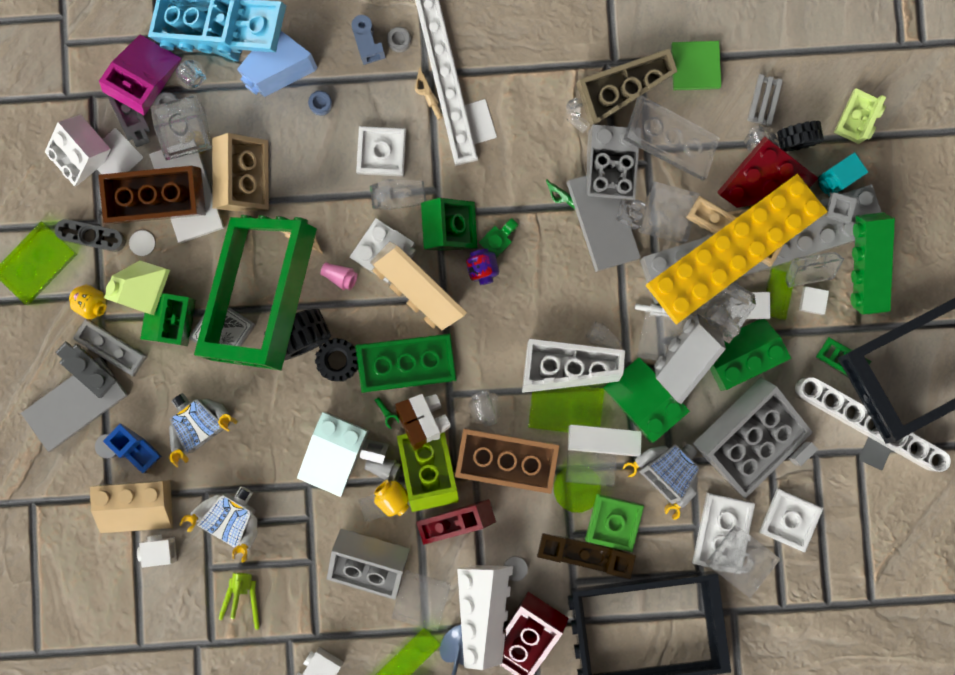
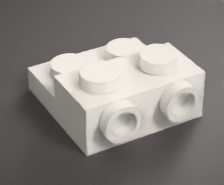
(375, 240)

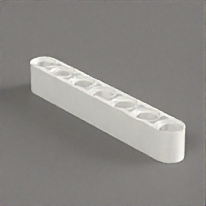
(838, 410)

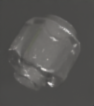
(756, 134)
(485, 408)

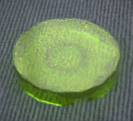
(574, 496)

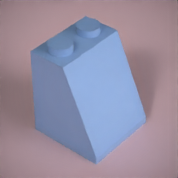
(274, 70)

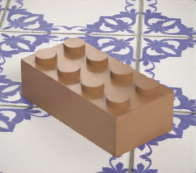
(507, 461)

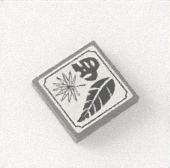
(234, 331)

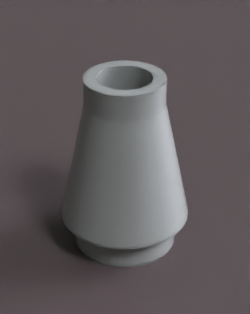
(389, 470)

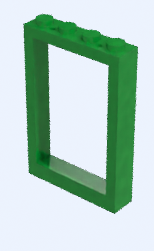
(285, 300)

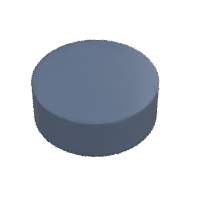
(320, 103)

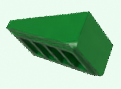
(830, 361)

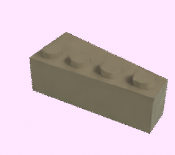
(617, 87)

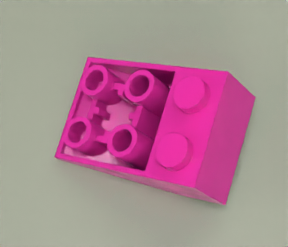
(139, 74)

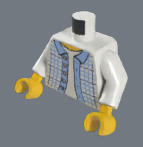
(227, 519)

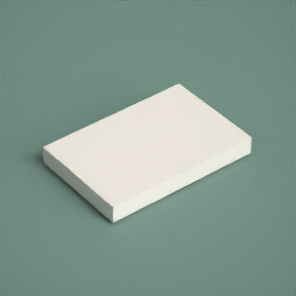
(717, 520)

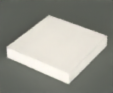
(381, 151)
(791, 520)

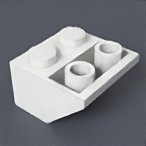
(76, 149)

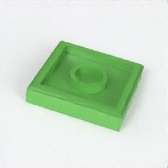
(696, 65)
(614, 522)

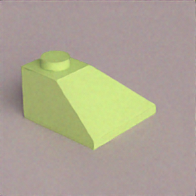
(138, 286)

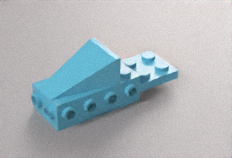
(218, 25)

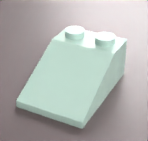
(332, 453)

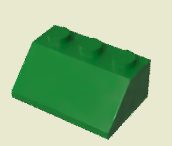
(749, 354)

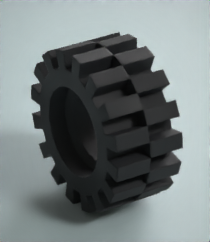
(800, 136)
(323, 364)

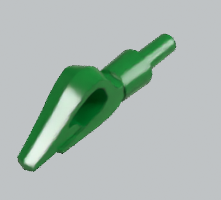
(565, 197)

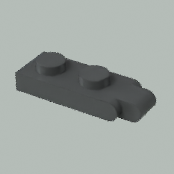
(131, 122)
(85, 369)

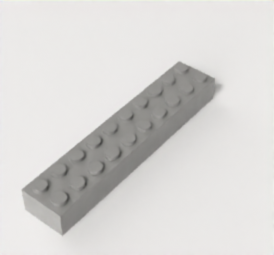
(816, 238)

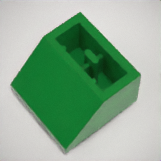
(171, 320)

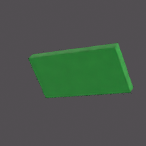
(405, 363)

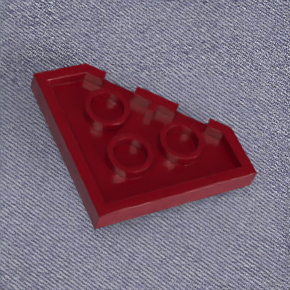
(761, 174)

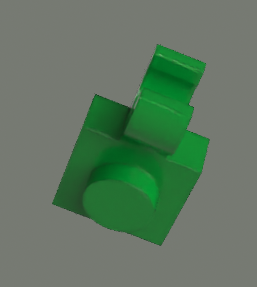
(497, 240)

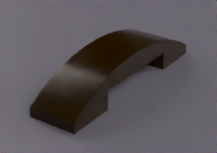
(586, 555)

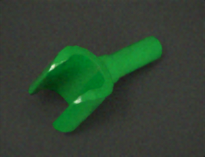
(386, 412)

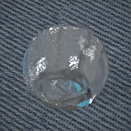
(190, 74)

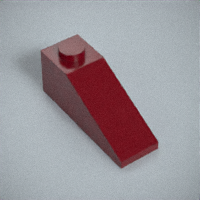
(456, 522)

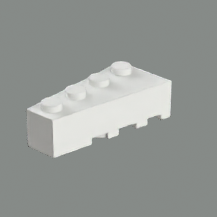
(569, 365)
(483, 613)

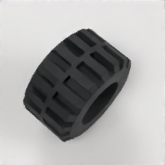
(307, 333)

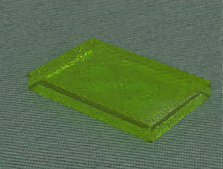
(35, 263)
(565, 407)

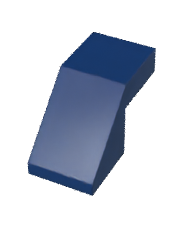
(133, 447)

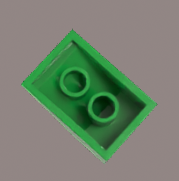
(646, 401)

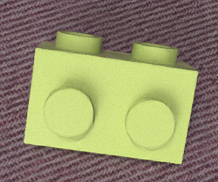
(859, 116)

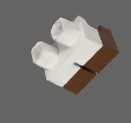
(418, 420)

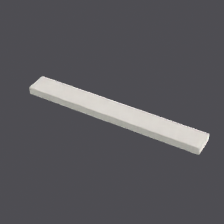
(446, 81)

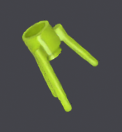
(240, 584)

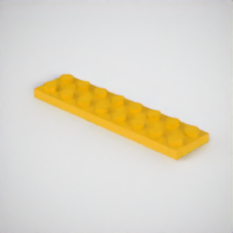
(736, 249)

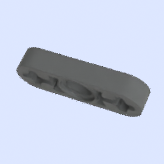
(72, 238)

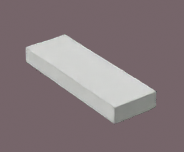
(604, 440)

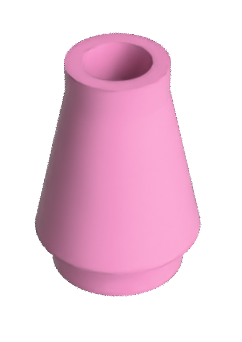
(341, 276)

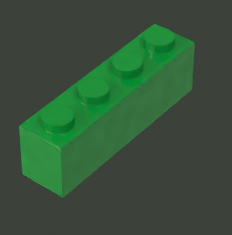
(872, 263)

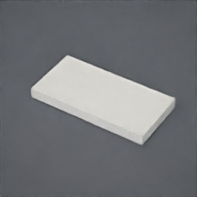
(197, 226)

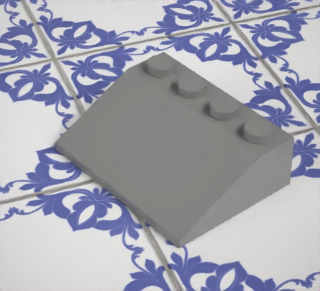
(753, 437)

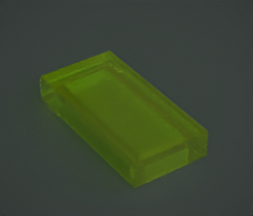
(779, 294)

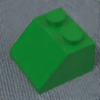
(448, 224)

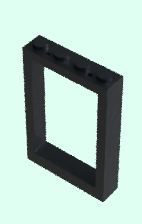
(870, 390)
(714, 620)

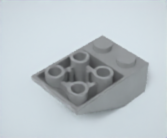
(611, 163)

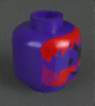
(482, 266)

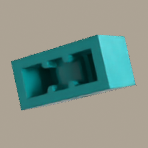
(842, 175)

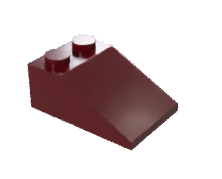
(531, 635)

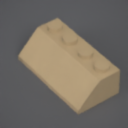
(416, 286)

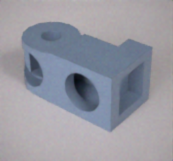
(363, 34)

